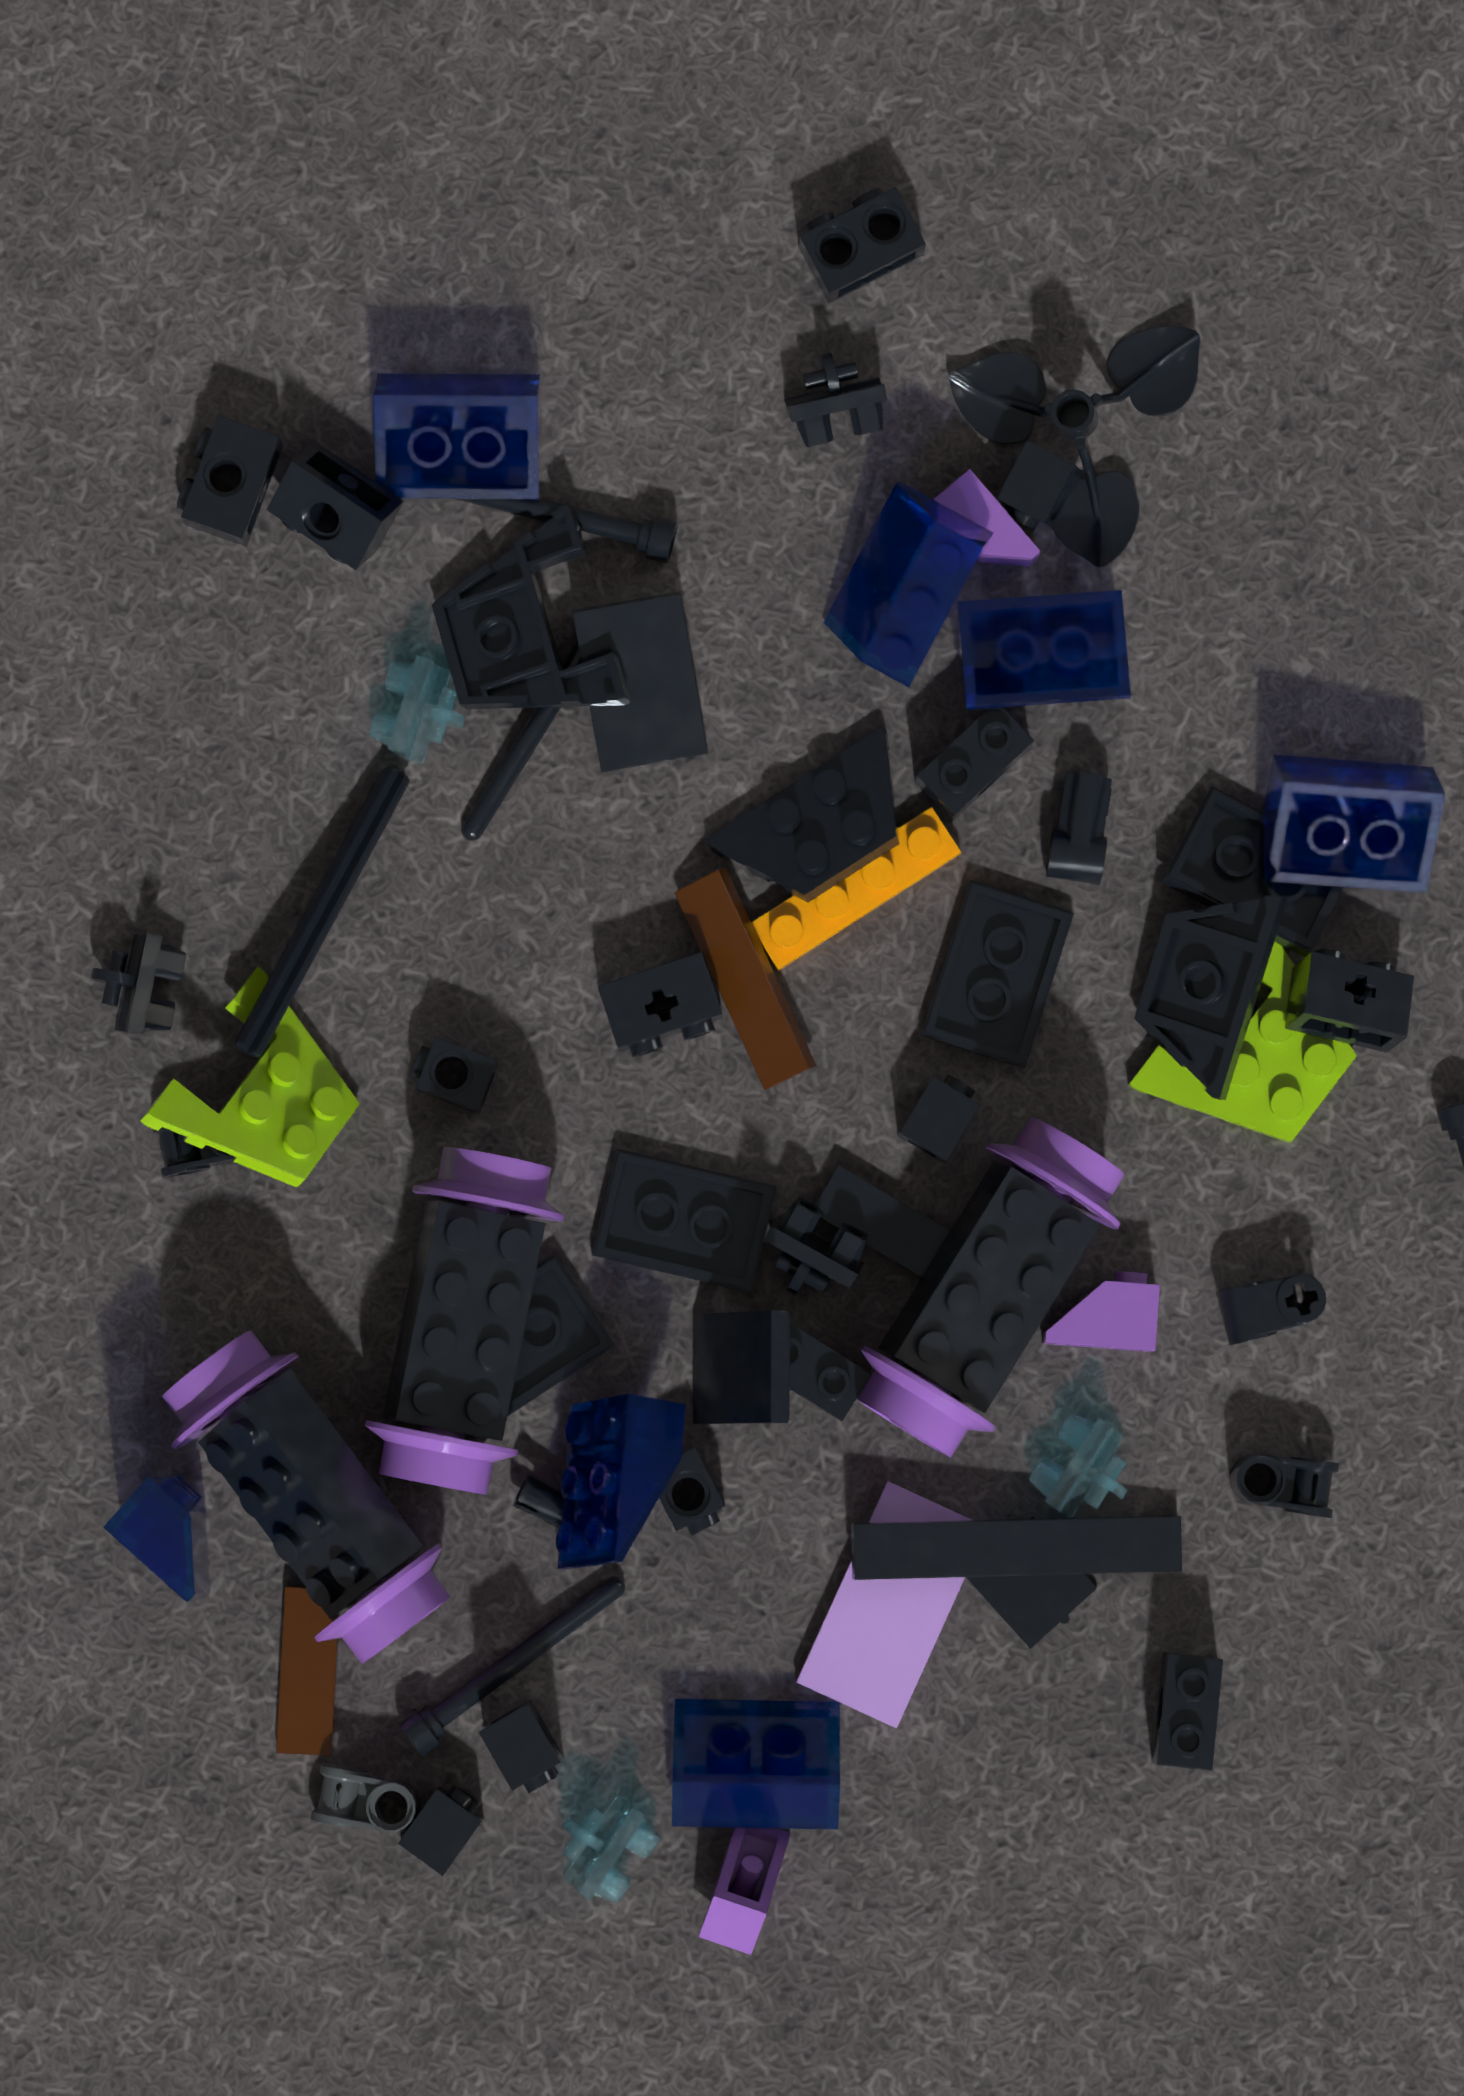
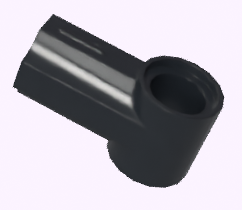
(1079, 840)

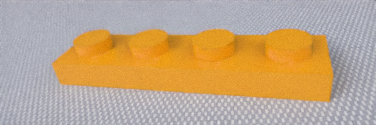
(801, 926)

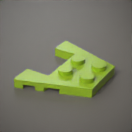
(1277, 1074)
(280, 1111)

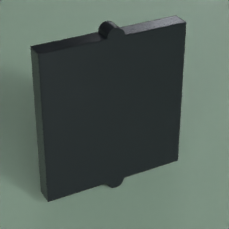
(1034, 1602)

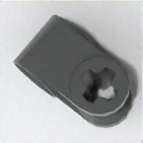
(361, 1799)

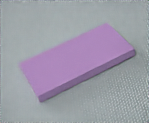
(882, 1628)

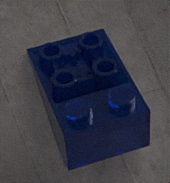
(614, 1474)

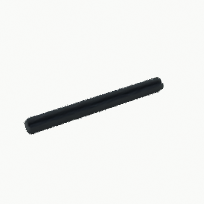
(322, 912)

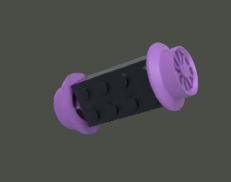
(990, 1285)
(464, 1319)
(307, 1493)

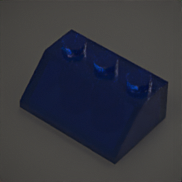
(458, 435)
(906, 583)
(1042, 649)
(1351, 823)
(167, 1533)
(756, 1764)

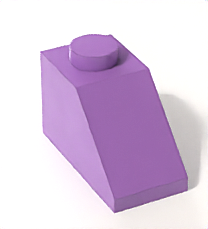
(974, 501)
(1111, 1316)
(744, 1887)

